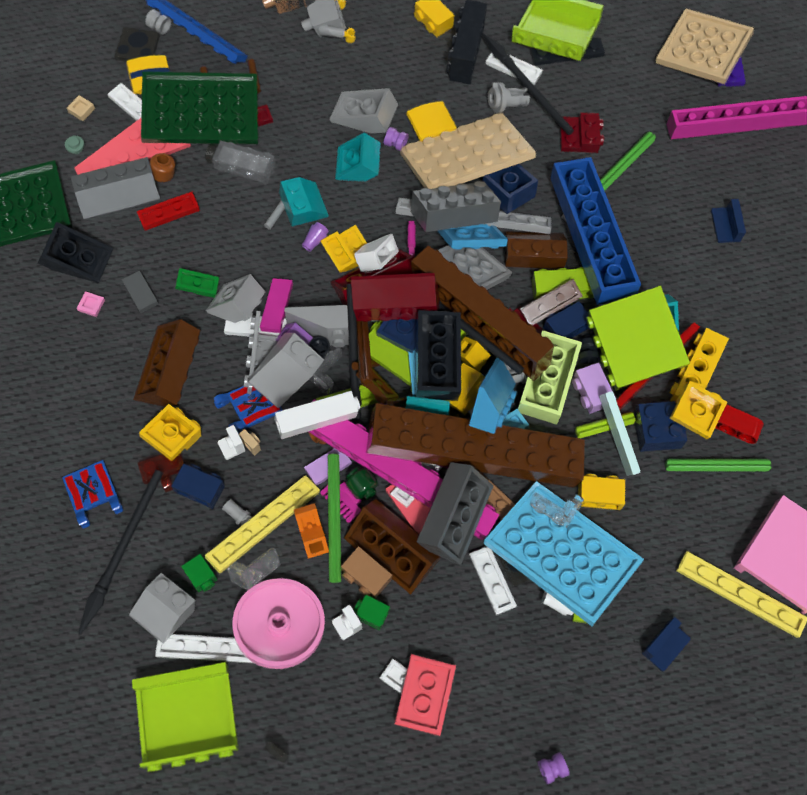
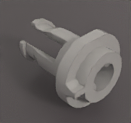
(502, 97)

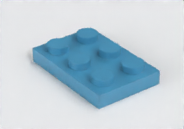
(474, 237)

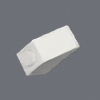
(376, 253)

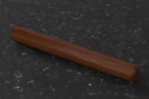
(364, 354)

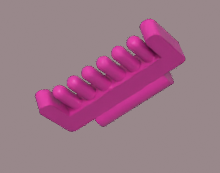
(411, 237)
(347, 499)

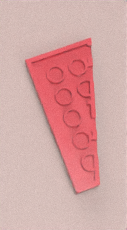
(125, 148)

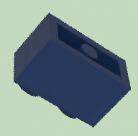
(568, 322)
(198, 485)

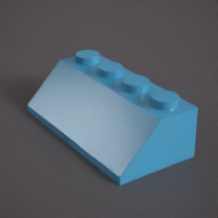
(493, 398)

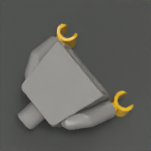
(328, 19)

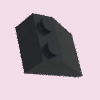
(75, 254)

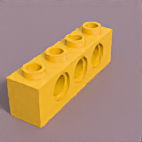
(714, 345)

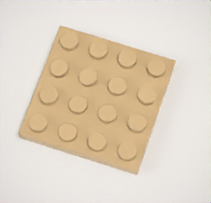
(704, 46)

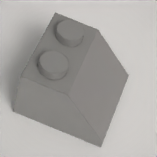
(237, 299)
(162, 608)

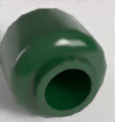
(361, 483)

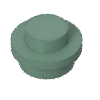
(74, 144)

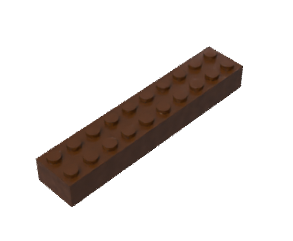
(449, 439)

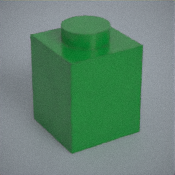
(199, 573)
(371, 612)

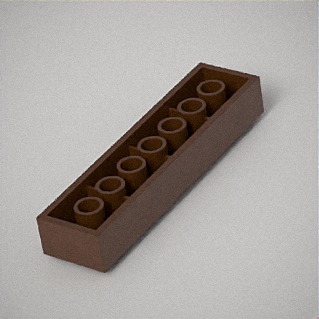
(486, 313)

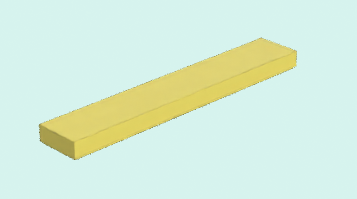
(261, 524)
(742, 594)

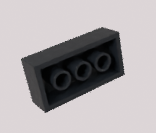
(466, 41)
(438, 355)

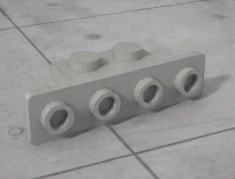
(260, 346)

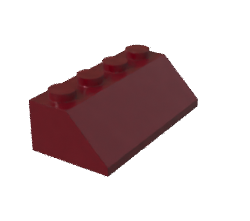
(397, 265)
(394, 296)

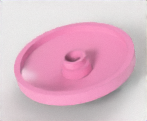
(278, 623)

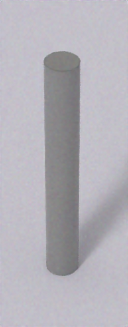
(275, 215)

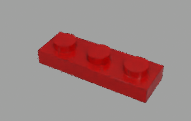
(168, 211)

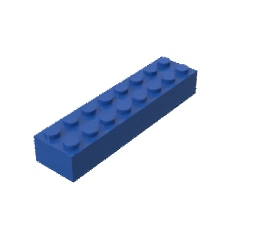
(594, 231)

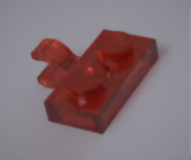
(161, 464)

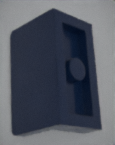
(729, 222)
(666, 645)

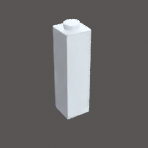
(316, 414)

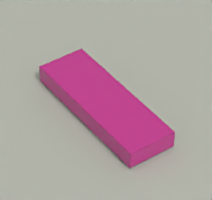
(275, 306)

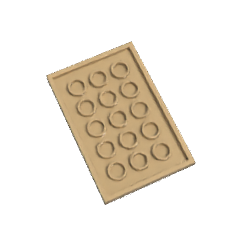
(467, 152)

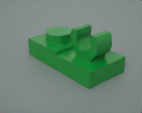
(197, 283)

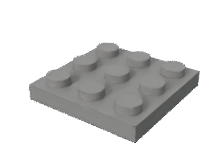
(477, 263)

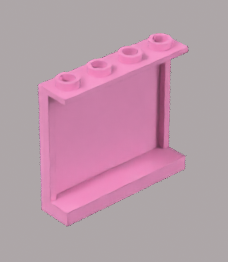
(780, 552)

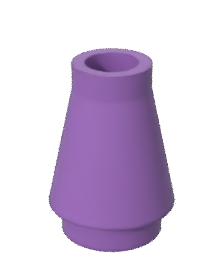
(315, 234)

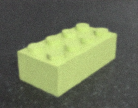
(547, 394)

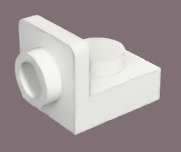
(232, 444)
(347, 623)

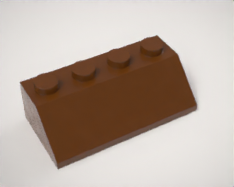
(167, 364)
(391, 545)

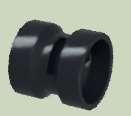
(319, 345)
(589, 352)

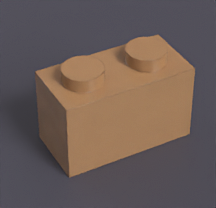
(365, 573)

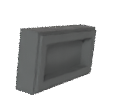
(140, 291)

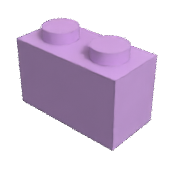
(591, 383)

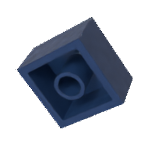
(512, 186)
(656, 429)

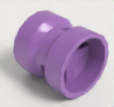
(395, 138)
(552, 768)

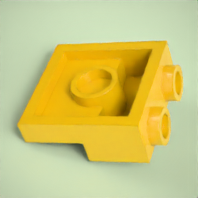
(698, 409)
(171, 432)

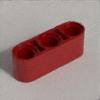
(740, 424)

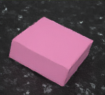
(90, 304)

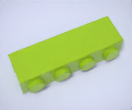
(547, 280)

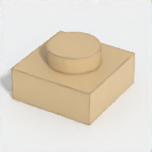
(81, 108)
(251, 441)

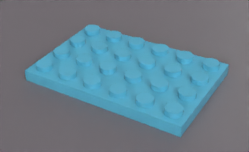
(573, 564)

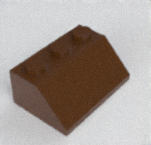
(535, 250)

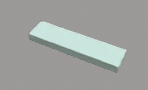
(619, 433)

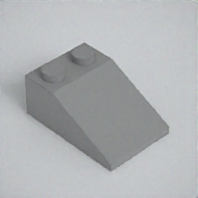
(365, 110)
(322, 321)
(285, 369)

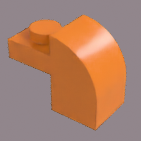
(311, 530)

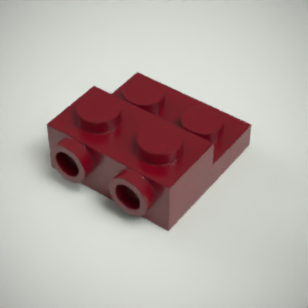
(585, 136)

